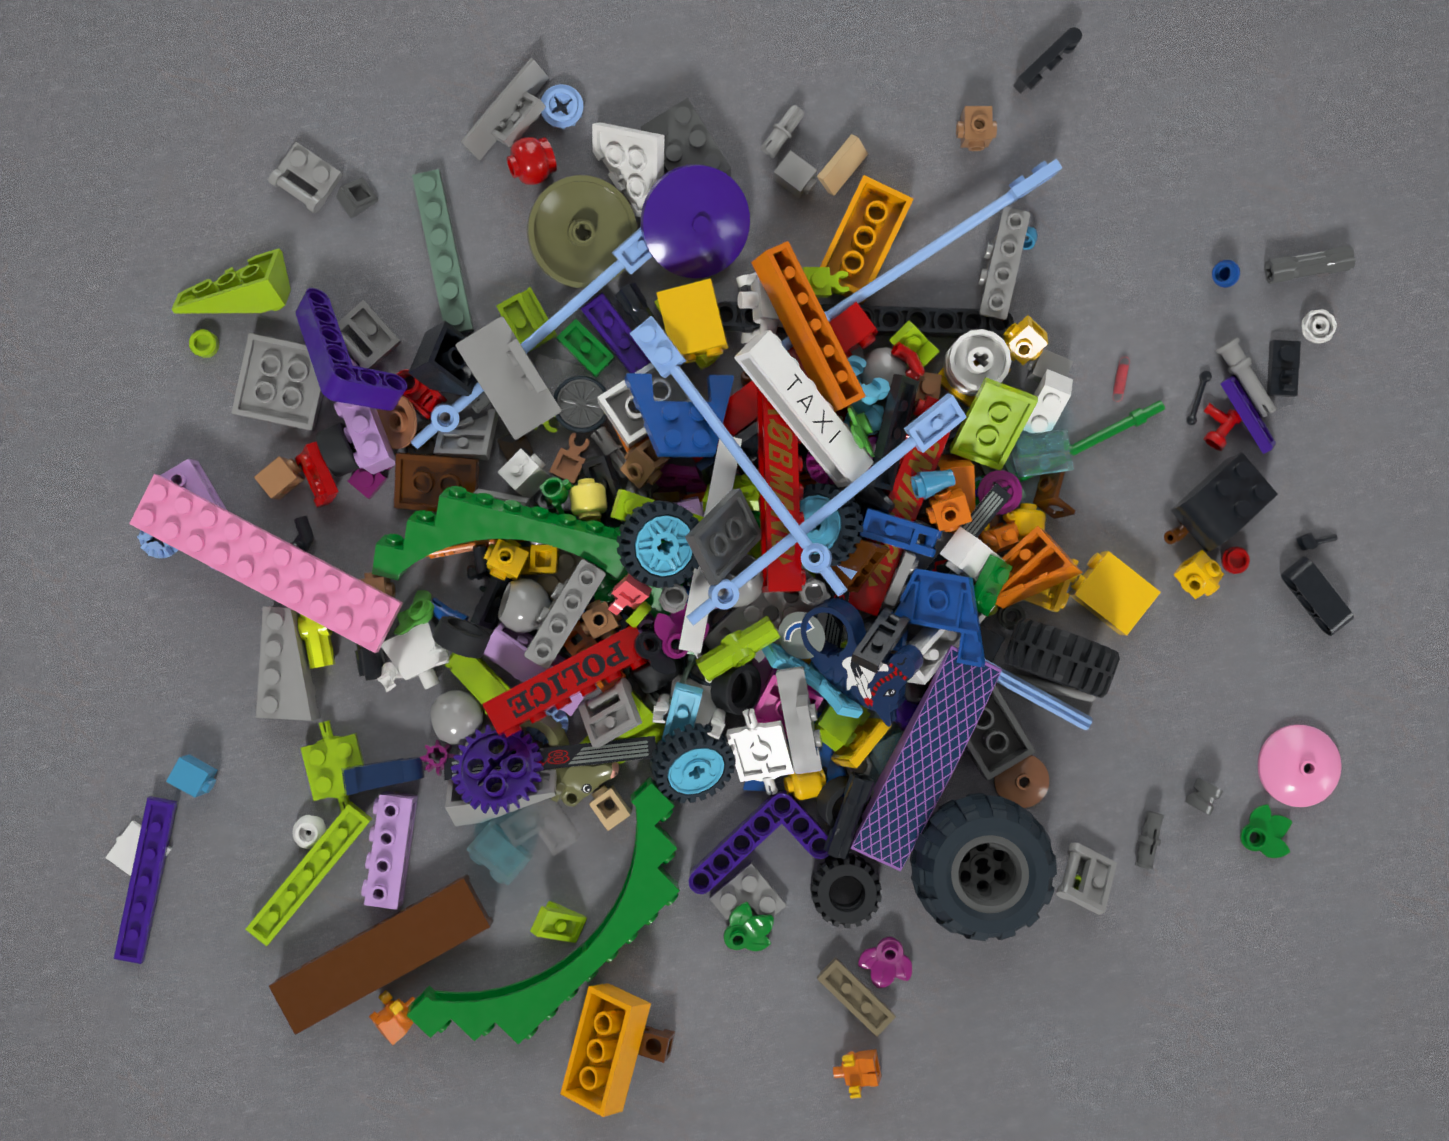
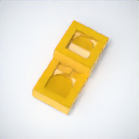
(541, 560)

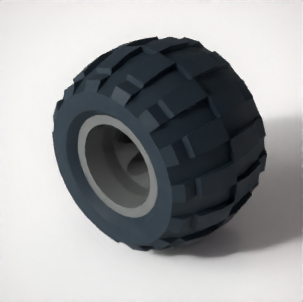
(1004, 902)

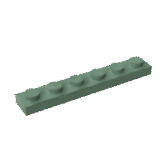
(442, 250)

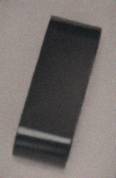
(1317, 596)

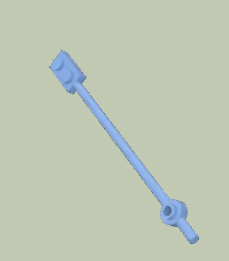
(1019, 188)
(629, 255)
(667, 361)
(922, 434)

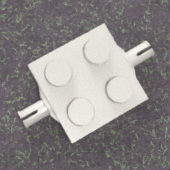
(760, 751)

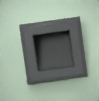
(356, 197)

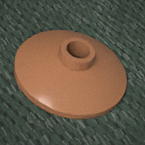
(399, 423)
(1008, 784)

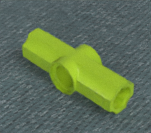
(738, 648)

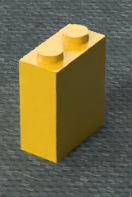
(693, 319)
(1113, 592)

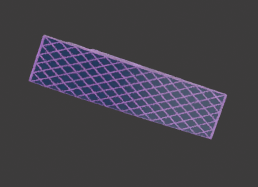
(924, 760)

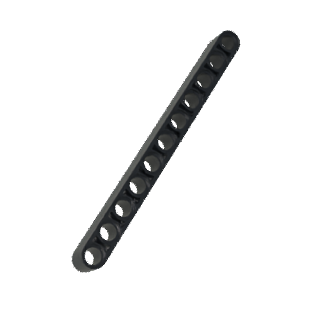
(901, 314)

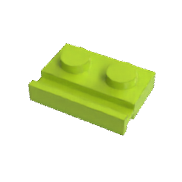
(524, 316)

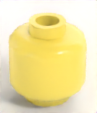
(588, 500)

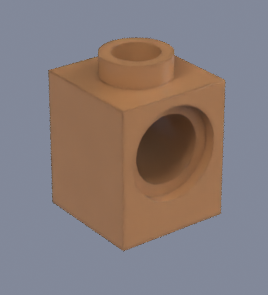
(279, 477)

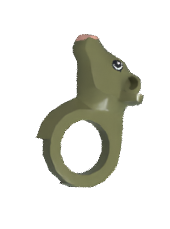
(571, 782)

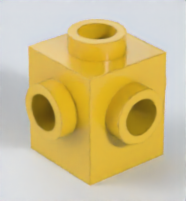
(1025, 340)
(510, 568)
(1199, 575)

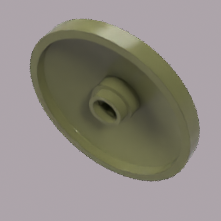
(578, 228)

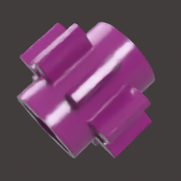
(432, 752)

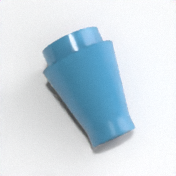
(931, 482)

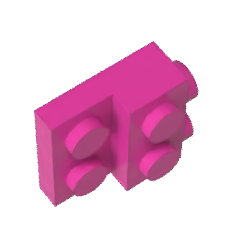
(769, 703)

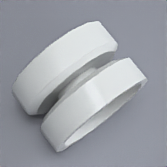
(981, 346)

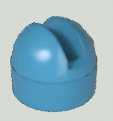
(1032, 234)

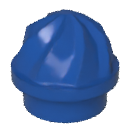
(1226, 273)

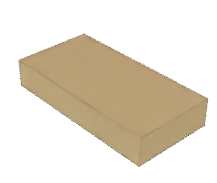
(842, 165)

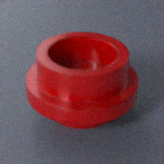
(1235, 560)

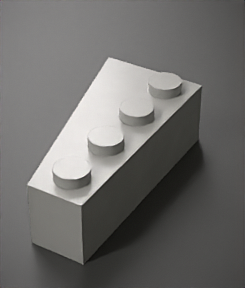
(284, 669)

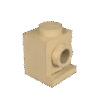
(613, 816)

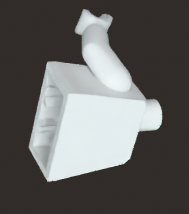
(761, 306)
(413, 656)
(706, 713)

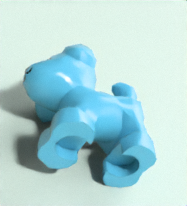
(874, 391)

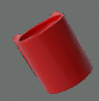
(422, 397)

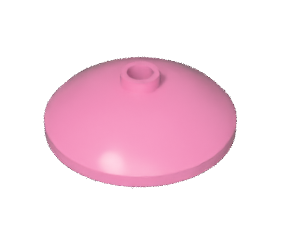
(1283, 763)

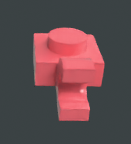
(630, 593)

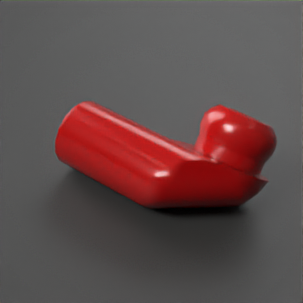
(911, 359)

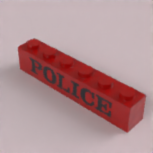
(563, 681)

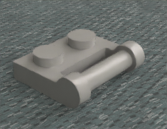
(309, 169)
(371, 331)
(614, 719)
(1095, 881)

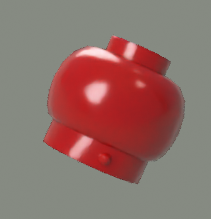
(531, 160)

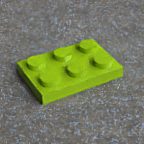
(993, 424)

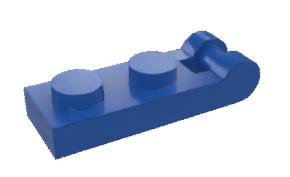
(899, 532)

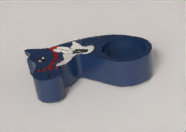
(878, 691)

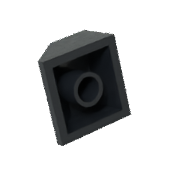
(440, 363)

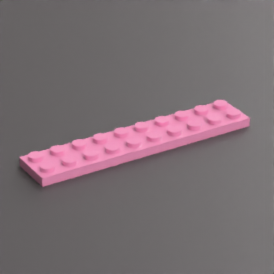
(266, 563)

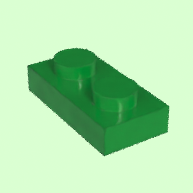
(585, 348)
(989, 583)

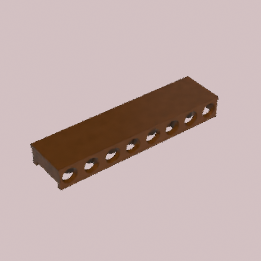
(380, 954)

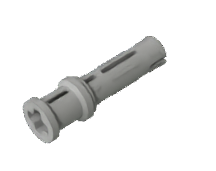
(1240, 366)

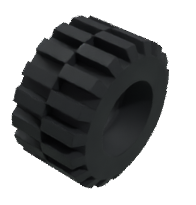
(856, 910)

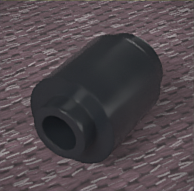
(369, 663)

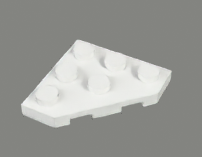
(632, 158)

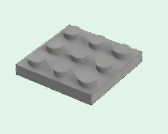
(278, 384)

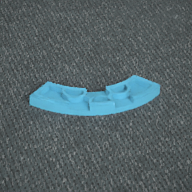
(780, 659)

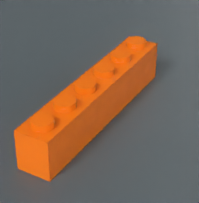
(807, 326)

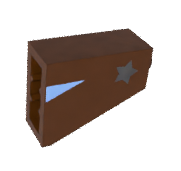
(860, 565)

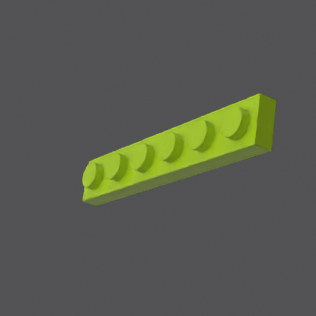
(308, 873)

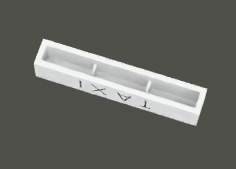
(803, 408)

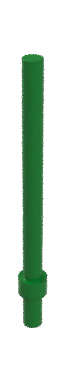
(1136, 418)

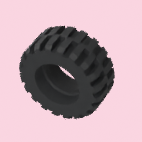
(1062, 657)

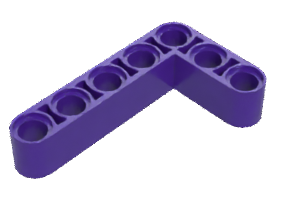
(332, 363)
(756, 836)

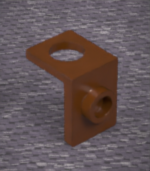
(1048, 495)

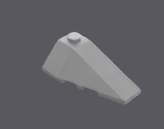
(463, 814)

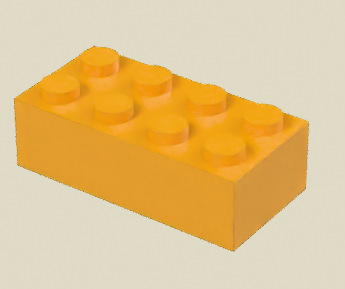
(866, 233)
(605, 1049)

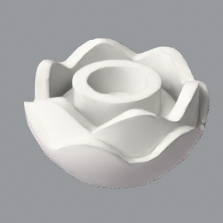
(1324, 320)
(305, 823)

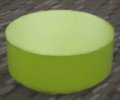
(204, 343)
(638, 615)

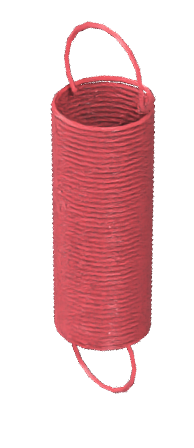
(1121, 378)

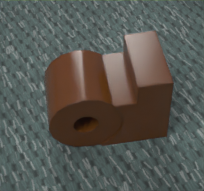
(656, 1044)

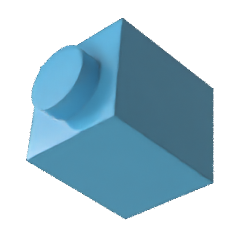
(192, 776)

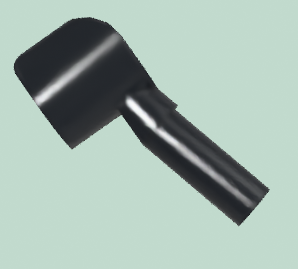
(1308, 541)

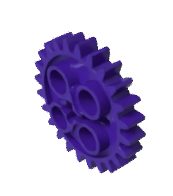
(514, 784)

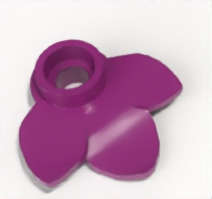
(670, 628)
(886, 966)

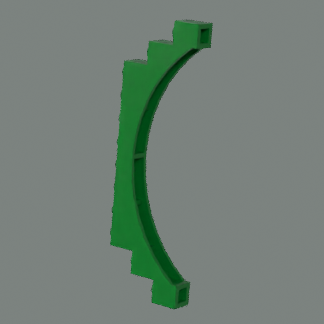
(480, 516)
(528, 1003)

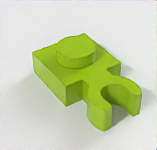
(823, 282)

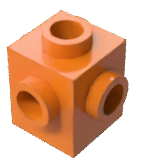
(948, 510)

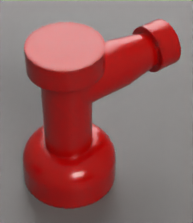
(1227, 420)

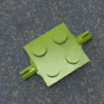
(325, 760)

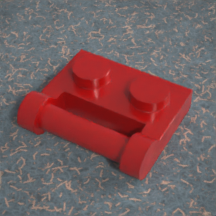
(317, 475)

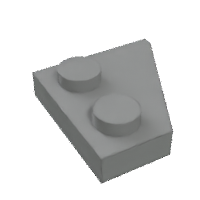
(469, 439)

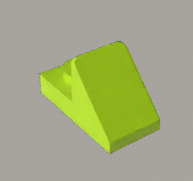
(916, 341)
(558, 923)

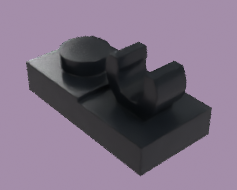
(1283, 368)
(488, 607)

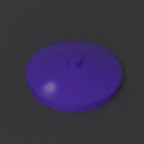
(695, 221)

